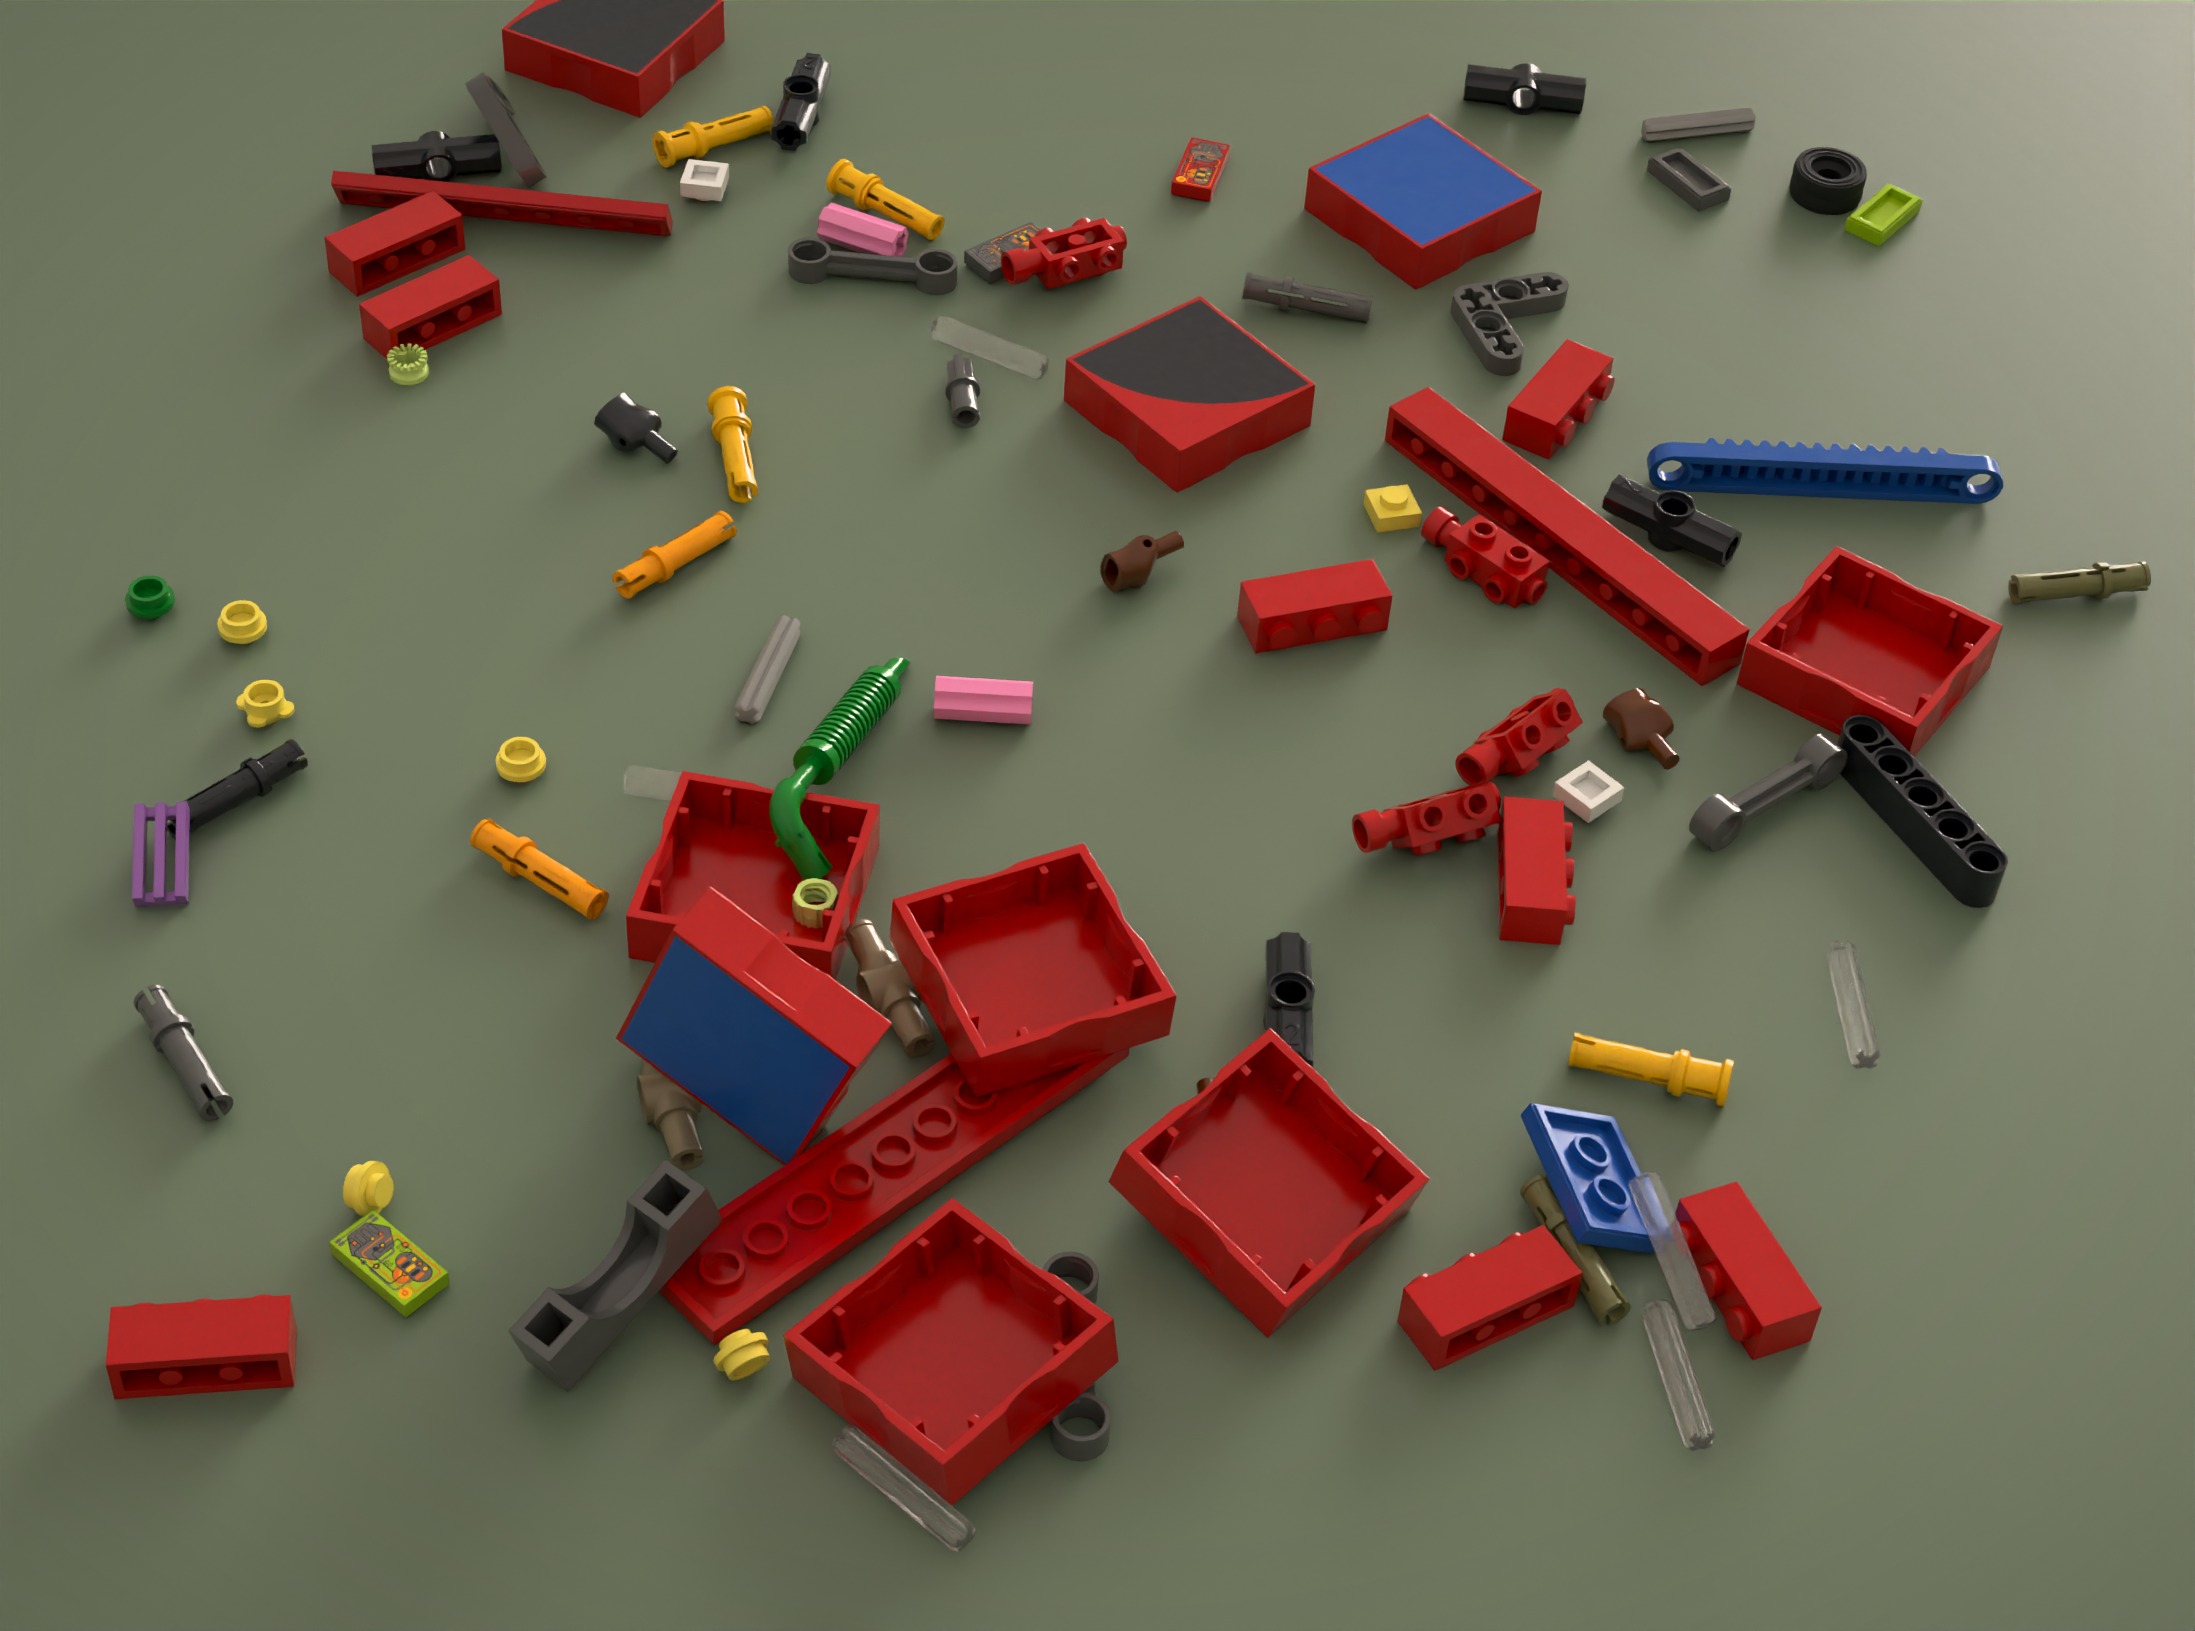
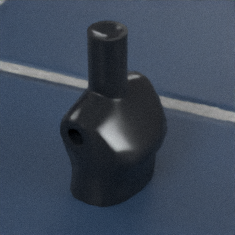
(632, 427)

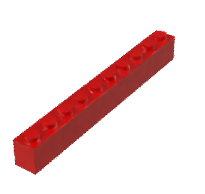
(1576, 540)

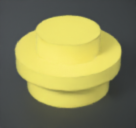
(241, 622)
(520, 760)
(368, 1187)
(742, 1354)

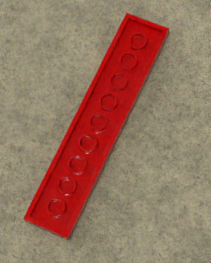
(855, 1187)

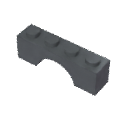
(660, 1231)

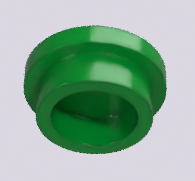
(149, 597)

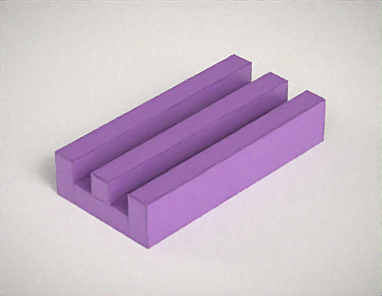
(160, 815)

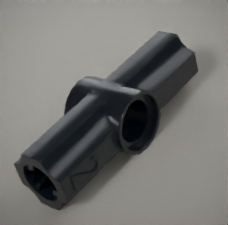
(1545, 90)
(801, 102)
(454, 156)
(1671, 520)
(1290, 992)

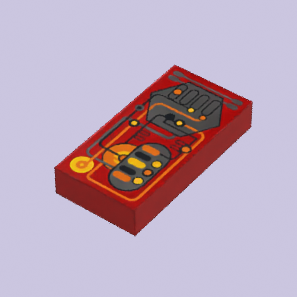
(1200, 169)

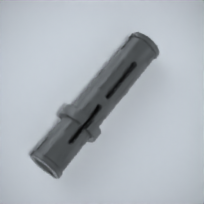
(1257, 288)
(174, 1037)

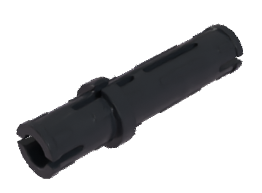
(252, 779)

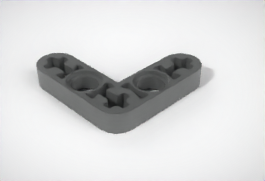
(498, 114)
(1535, 295)

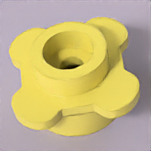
(264, 703)

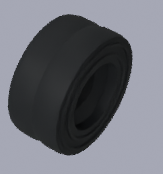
(1828, 180)

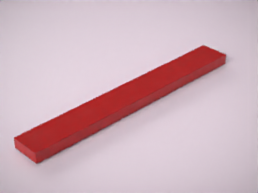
(508, 203)

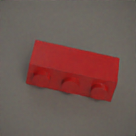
(395, 243)
(432, 307)
(1558, 399)
(1314, 606)
(1534, 871)
(1747, 1272)
(1488, 1296)
(201, 1346)

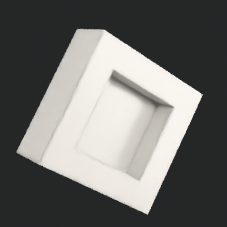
(704, 180)
(1588, 791)

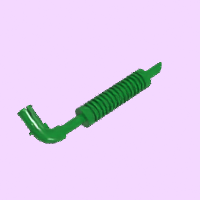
(823, 757)

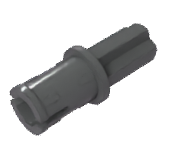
(962, 391)

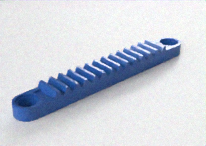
(1824, 471)

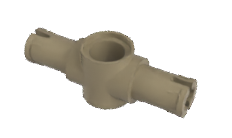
(888, 988)
(673, 1115)

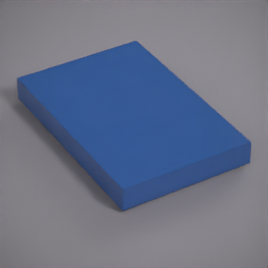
(1589, 1174)

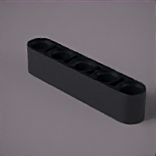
(1921, 812)

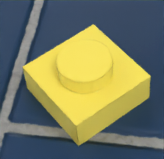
(1392, 508)

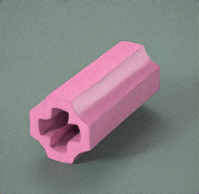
(861, 231)
(983, 700)

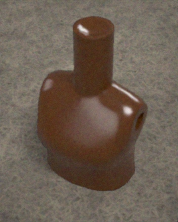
(1135, 561)
(1642, 725)

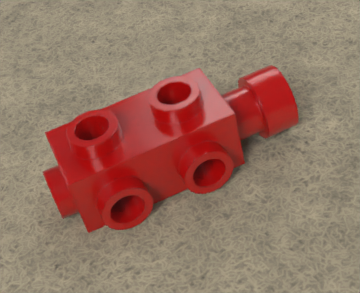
(1067, 254)
(1489, 557)
(1520, 738)
(1430, 819)

